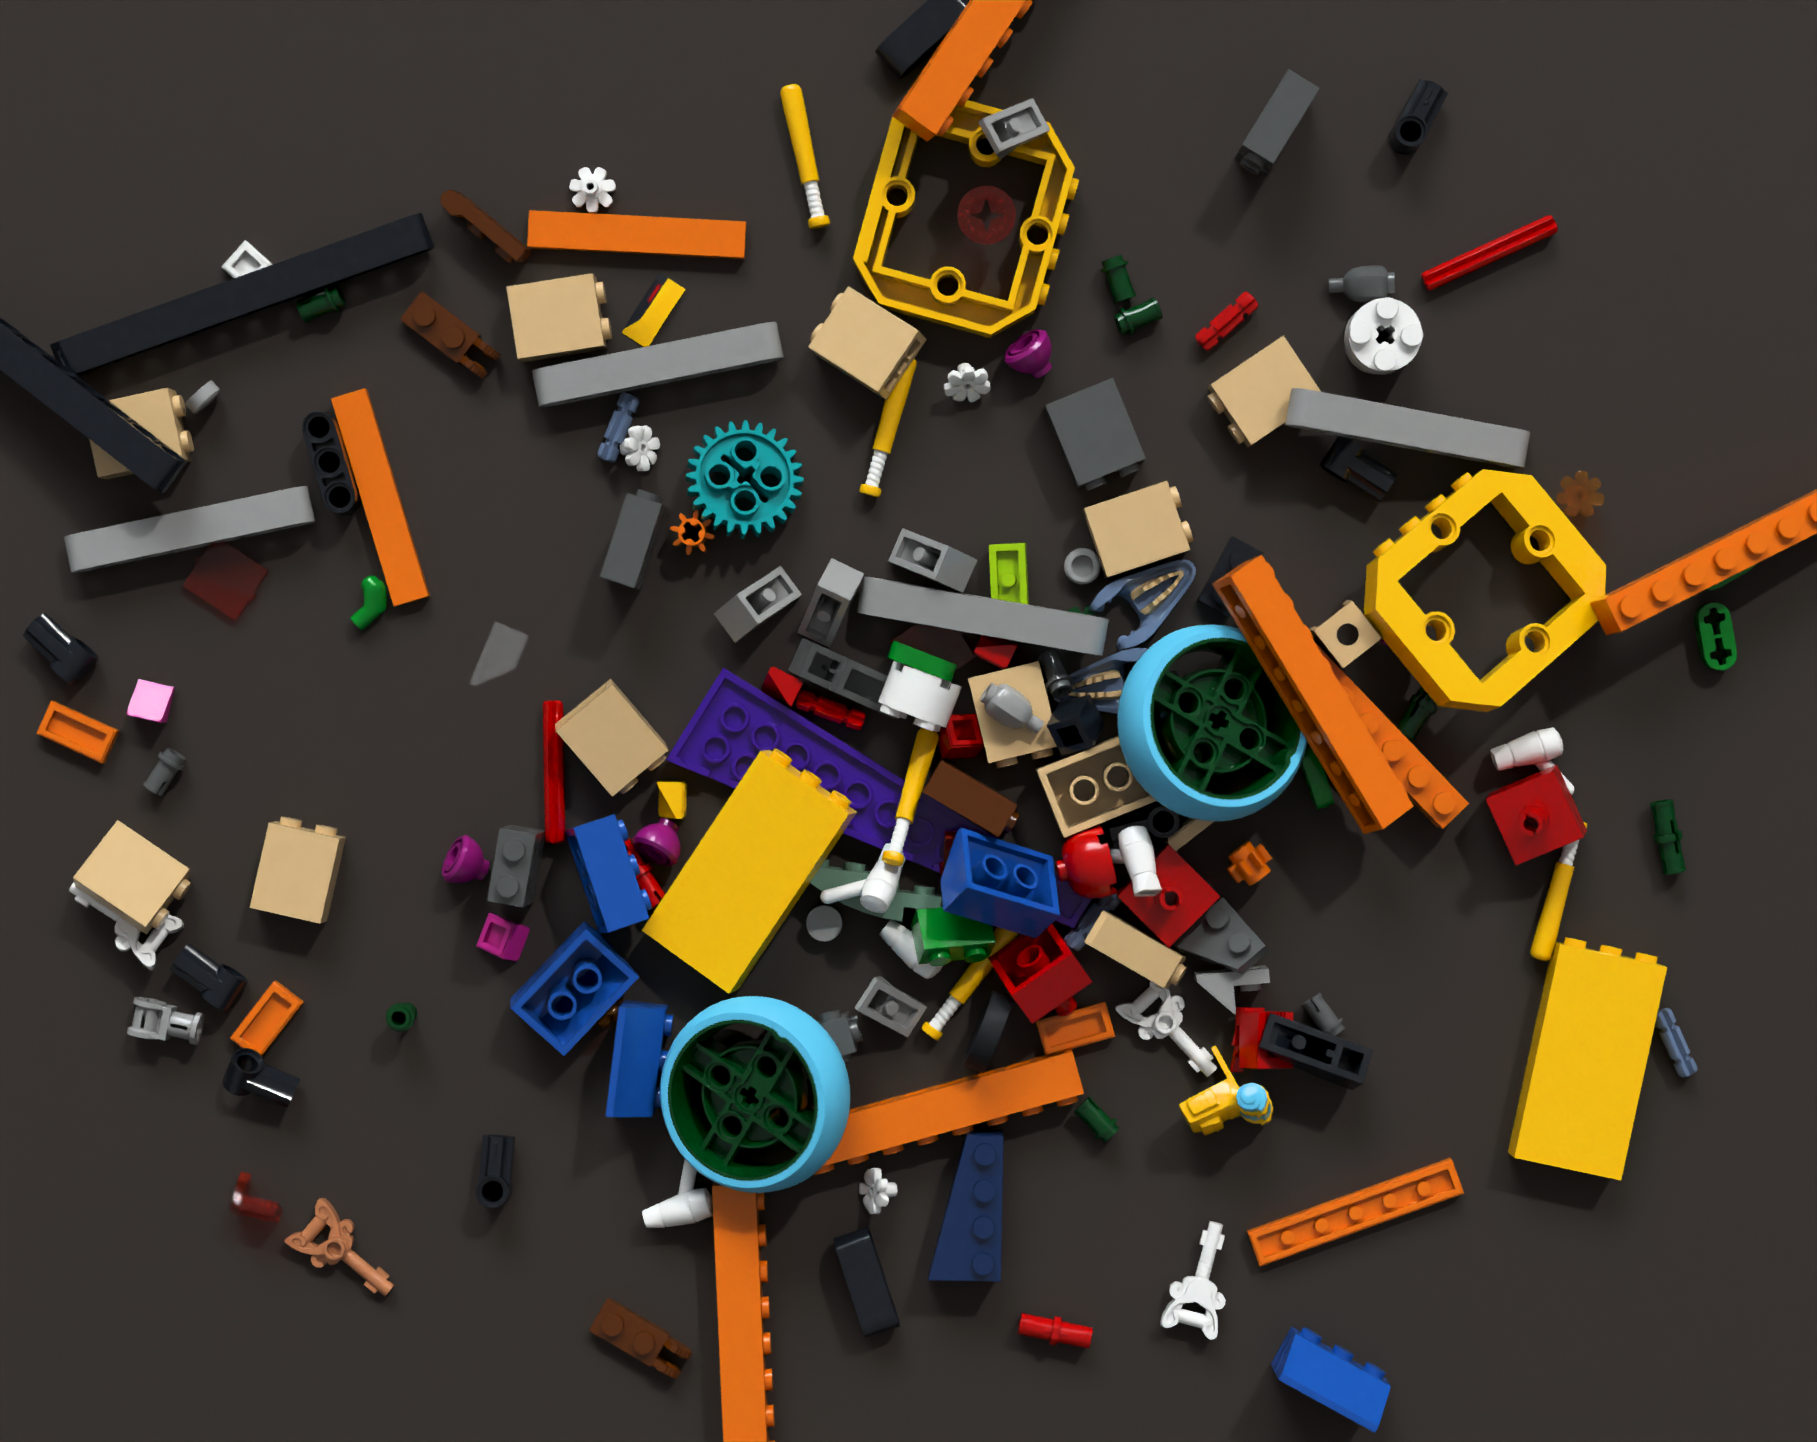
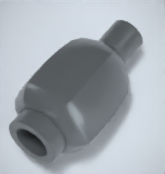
(1364, 283)

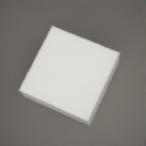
(245, 260)

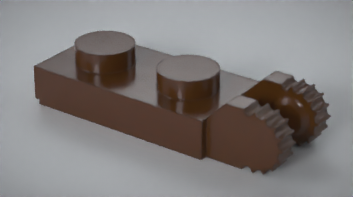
(484, 225)
(446, 332)
(638, 1337)

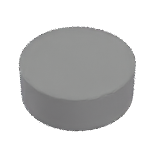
(203, 397)
(1082, 566)
(824, 922)

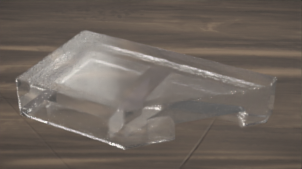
(500, 653)

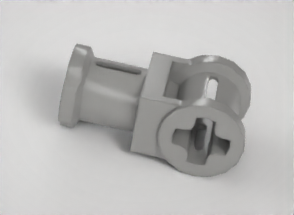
(160, 1021)

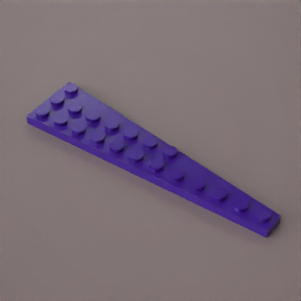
(742, 720)

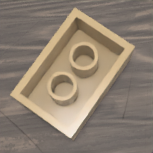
(1091, 787)

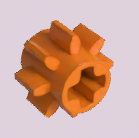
(682, 531)
(1249, 863)

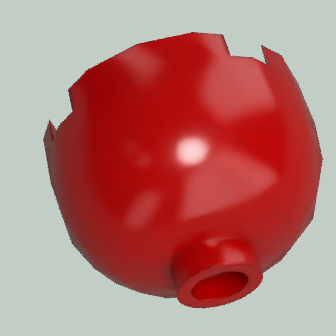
(1087, 864)

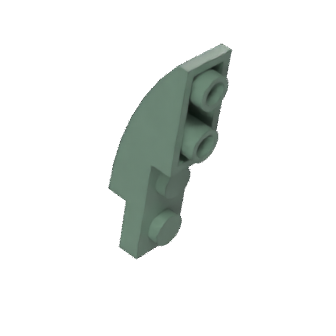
(830, 877)

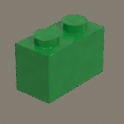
(950, 937)

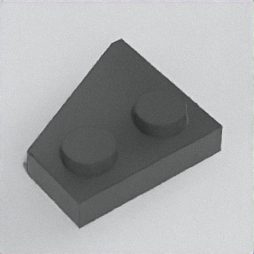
(1222, 939)

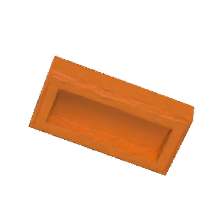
(78, 732)
(267, 1018)
(1075, 1030)

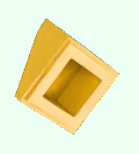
(672, 799)

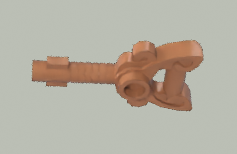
(337, 1246)

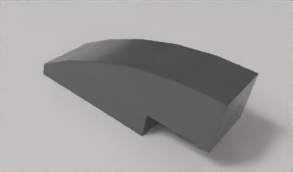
(838, 674)

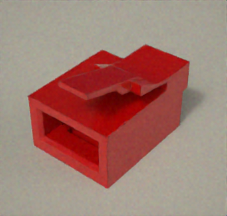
(1247, 1036)

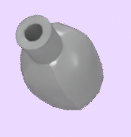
(1010, 707)

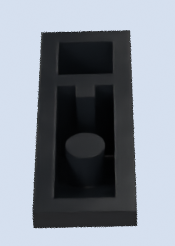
(1316, 1051)

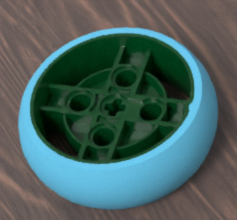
(1183, 781)
(719, 1149)

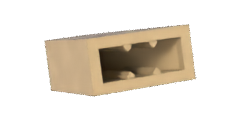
(1136, 950)

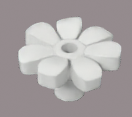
(598, 194)
(967, 383)
(640, 448)
(876, 1190)

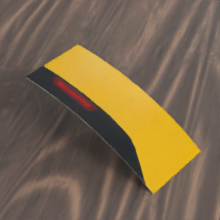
(653, 310)

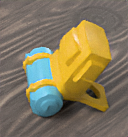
(1226, 1101)

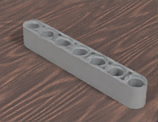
(657, 364)
(1407, 428)
(189, 529)
(983, 615)

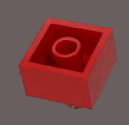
(1536, 815)
(1179, 904)
(1041, 974)

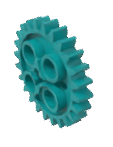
(768, 459)

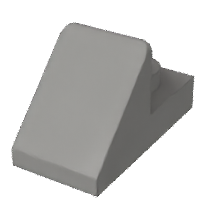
(1014, 127)
(1221, 983)
(890, 1006)

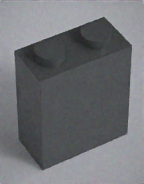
(1276, 123)
(1095, 434)
(634, 539)
(516, 865)

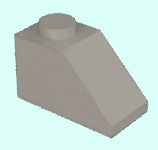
(932, 560)
(830, 602)
(757, 604)

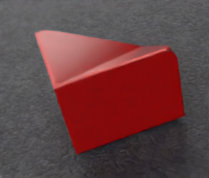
(995, 650)
(782, 686)
(960, 737)

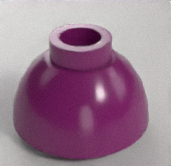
(1030, 353)
(659, 842)
(464, 861)

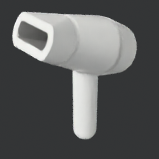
(1532, 748)
(1139, 858)
(875, 891)
(903, 945)
(685, 1208)

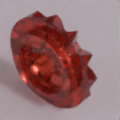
(998, 202)

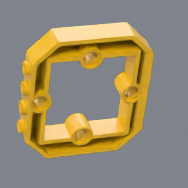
(965, 308)
(1560, 551)

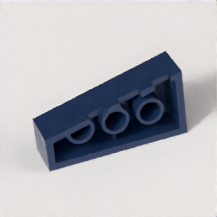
(972, 1222)

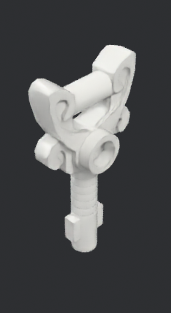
(129, 935)
(1166, 1023)
(1198, 1289)

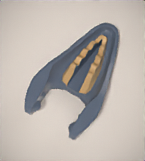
(1150, 594)
(1103, 680)

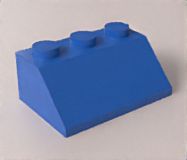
(608, 873)
(1000, 884)
(573, 988)
(638, 1059)
(1332, 1377)

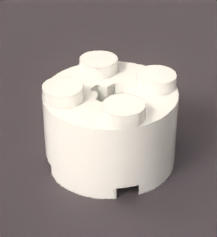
(1403, 337)
(918, 695)

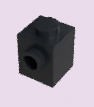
(1075, 724)

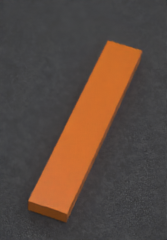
(636, 234)
(380, 497)
(1355, 1212)

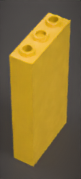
(750, 869)
(1587, 1059)

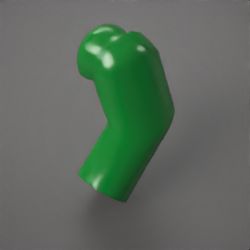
(374, 602)

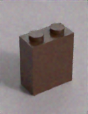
(971, 798)

